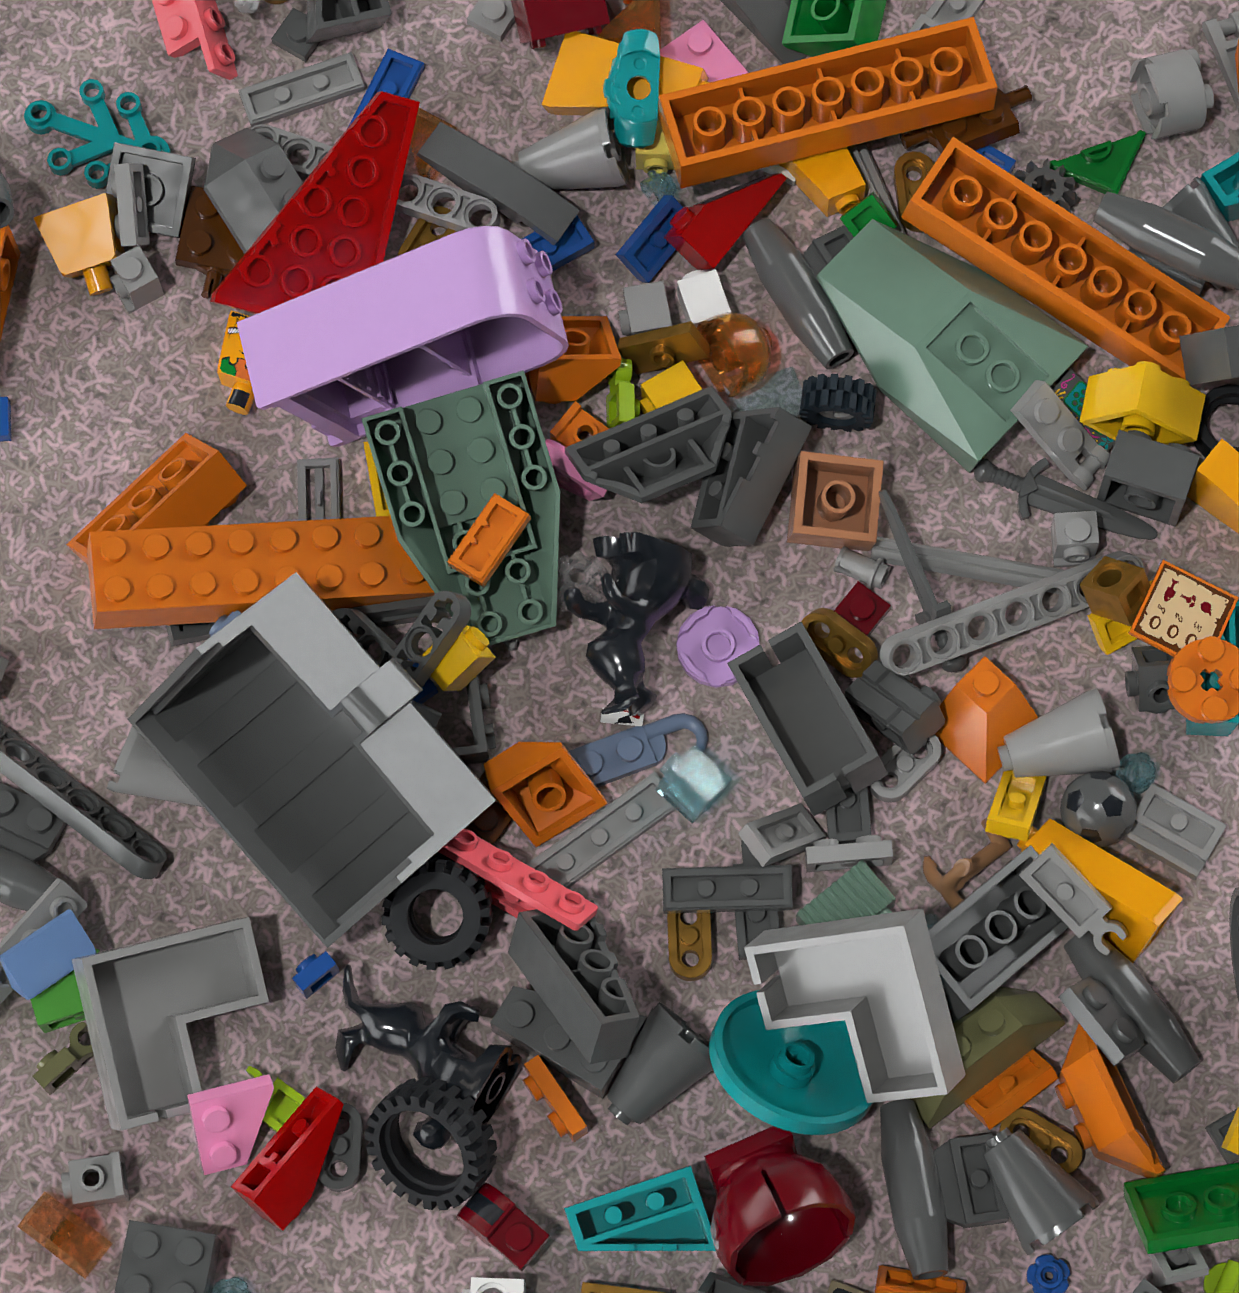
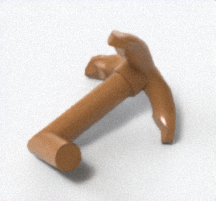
(964, 868)

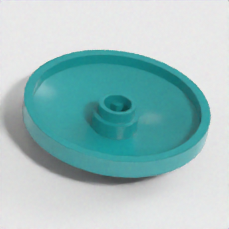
(790, 1075)

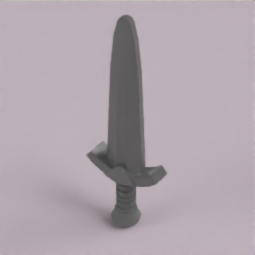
(1056, 497)
(926, 597)

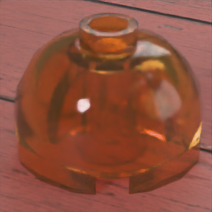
(735, 344)

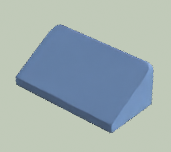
(46, 955)

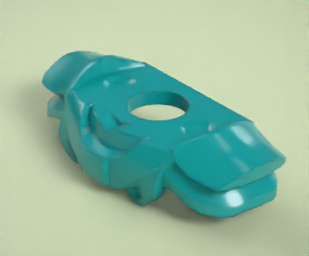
(633, 118)

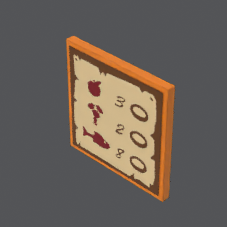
(1181, 610)

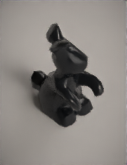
(642, 588)
(431, 1051)

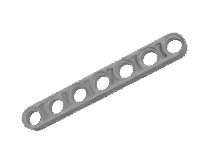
(421, 207)
(993, 612)

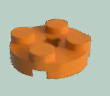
(1185, 681)

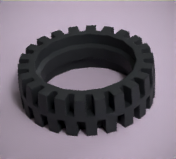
(406, 1170)

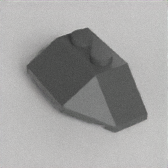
(249, 183)
(657, 448)

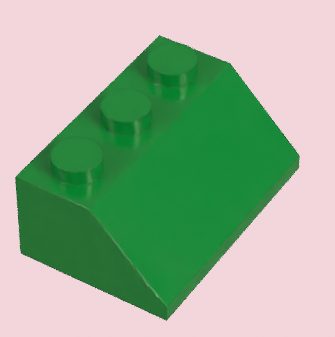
(832, 25)

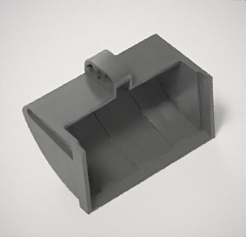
(311, 757)

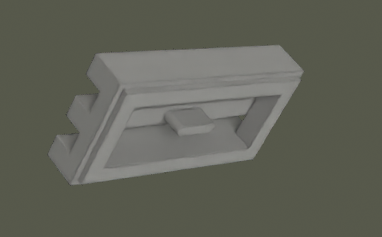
(318, 465)

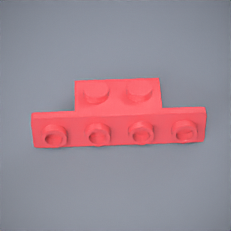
(192, 24)
(516, 885)

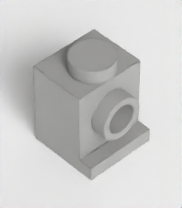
(135, 280)
(1074, 538)
(111, 1185)

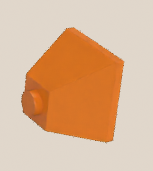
(587, 361)
(979, 715)
(542, 788)

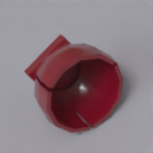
(772, 1192)

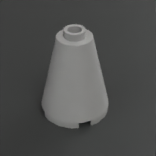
(578, 155)
(1063, 741)
(147, 775)

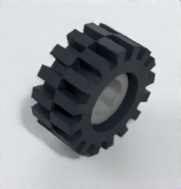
(838, 402)

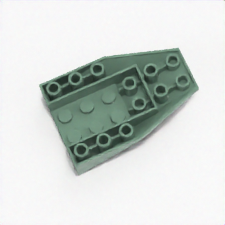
(943, 337)
(439, 473)

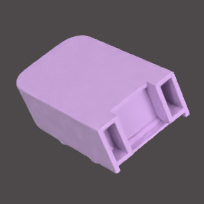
(406, 331)

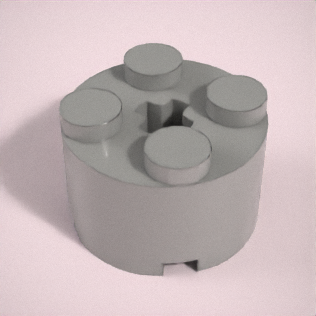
(1170, 93)

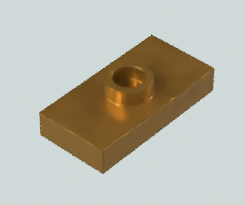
(664, 347)

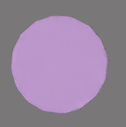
(707, 654)

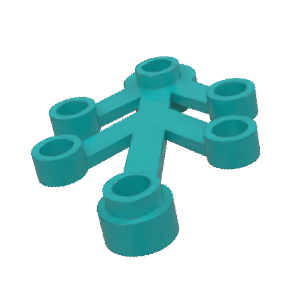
(100, 137)

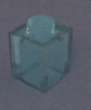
(692, 783)

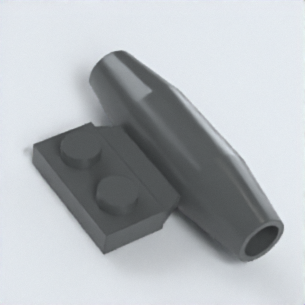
(1170, 242)
(795, 289)
(26, 837)
(1124, 1011)
(933, 1187)

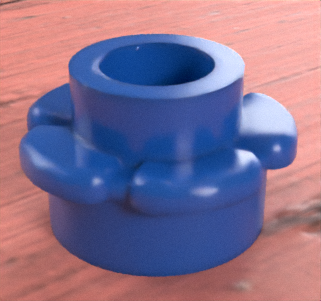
(1044, 1264)

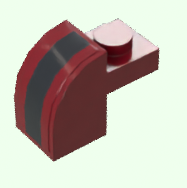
(502, 1226)

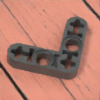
(408, 647)

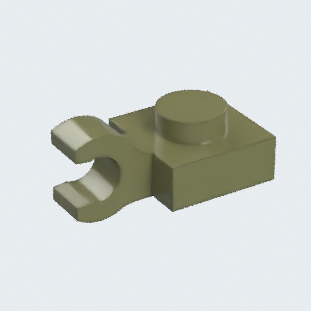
(59, 1066)

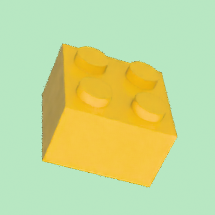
(1143, 401)

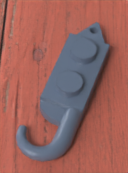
(634, 748)

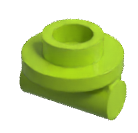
(1222, 1278)

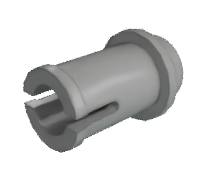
(862, 568)

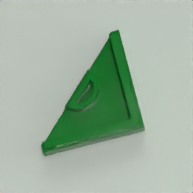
(1103, 165)

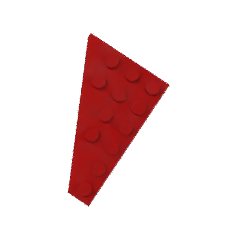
(335, 218)

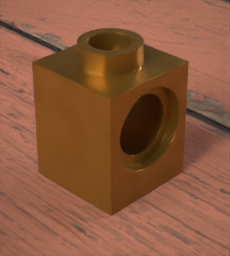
(1115, 590)

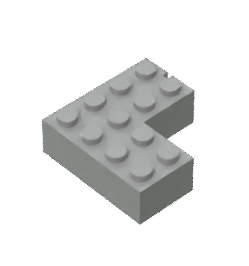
(880, 981)
(140, 1006)

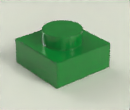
(866, 210)

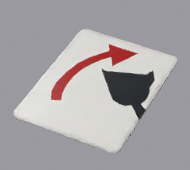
(622, 718)

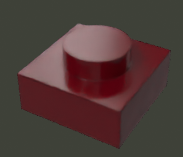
(863, 608)

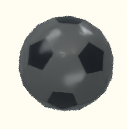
(1098, 808)

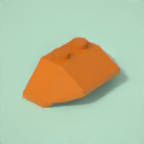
(1104, 1109)

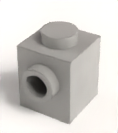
(644, 308)

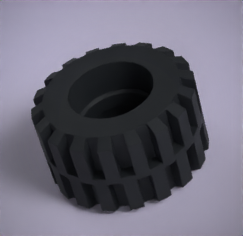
(431, 949)

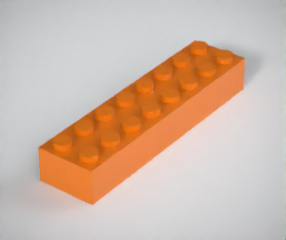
(827, 102)
(1057, 260)
(221, 569)

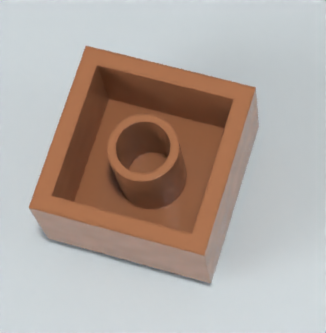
(835, 501)

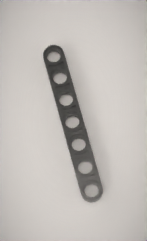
(69, 792)

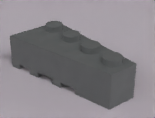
(577, 983)

